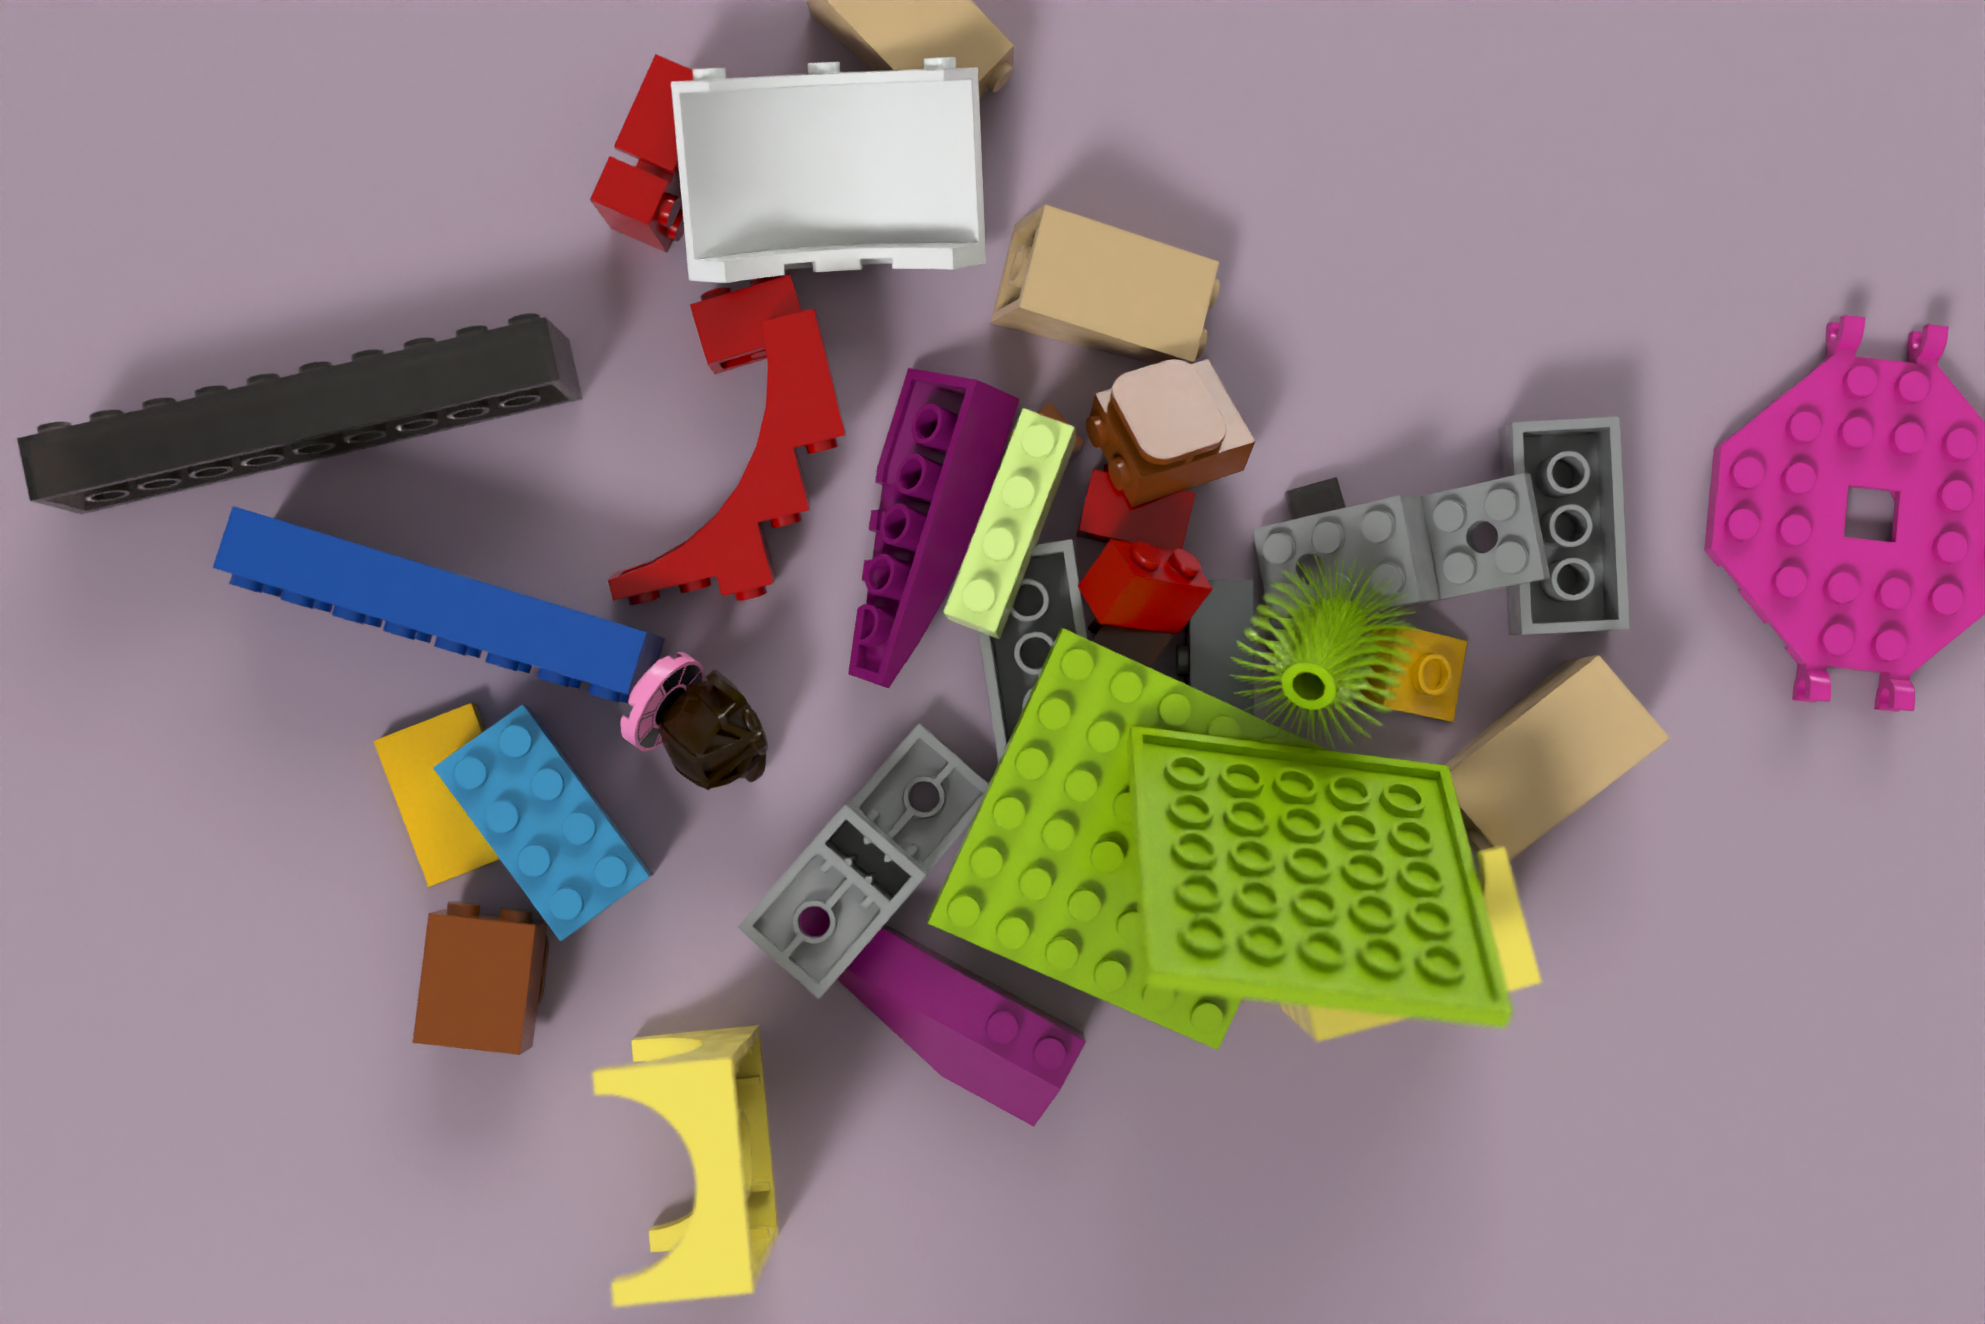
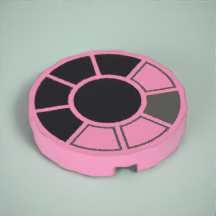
(654, 695)

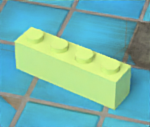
(1011, 523)

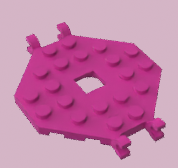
(1784, 505)

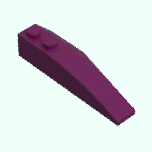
(934, 490)
(960, 1021)

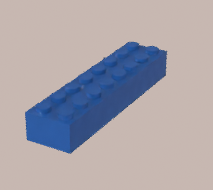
(429, 601)

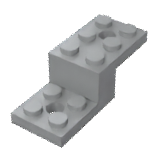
(1415, 541)
(866, 861)

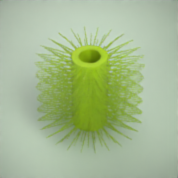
(1325, 652)

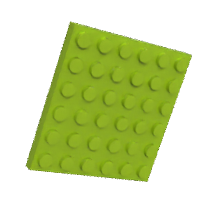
(1052, 841)
(1308, 879)

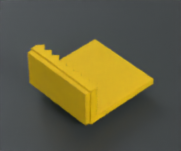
(1431, 677)

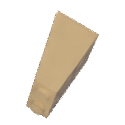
(906, 31)
(1105, 288)
(1550, 755)

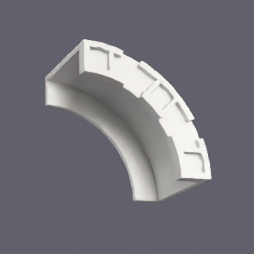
(830, 170)

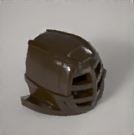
(714, 734)

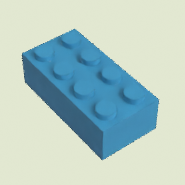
(543, 821)

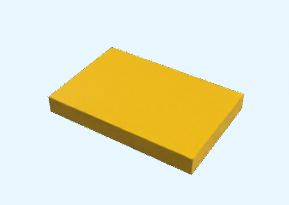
(436, 823)

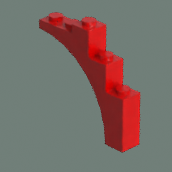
(733, 545)

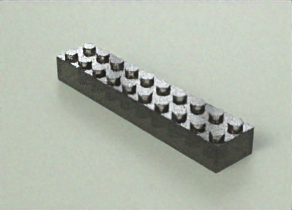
(300, 416)

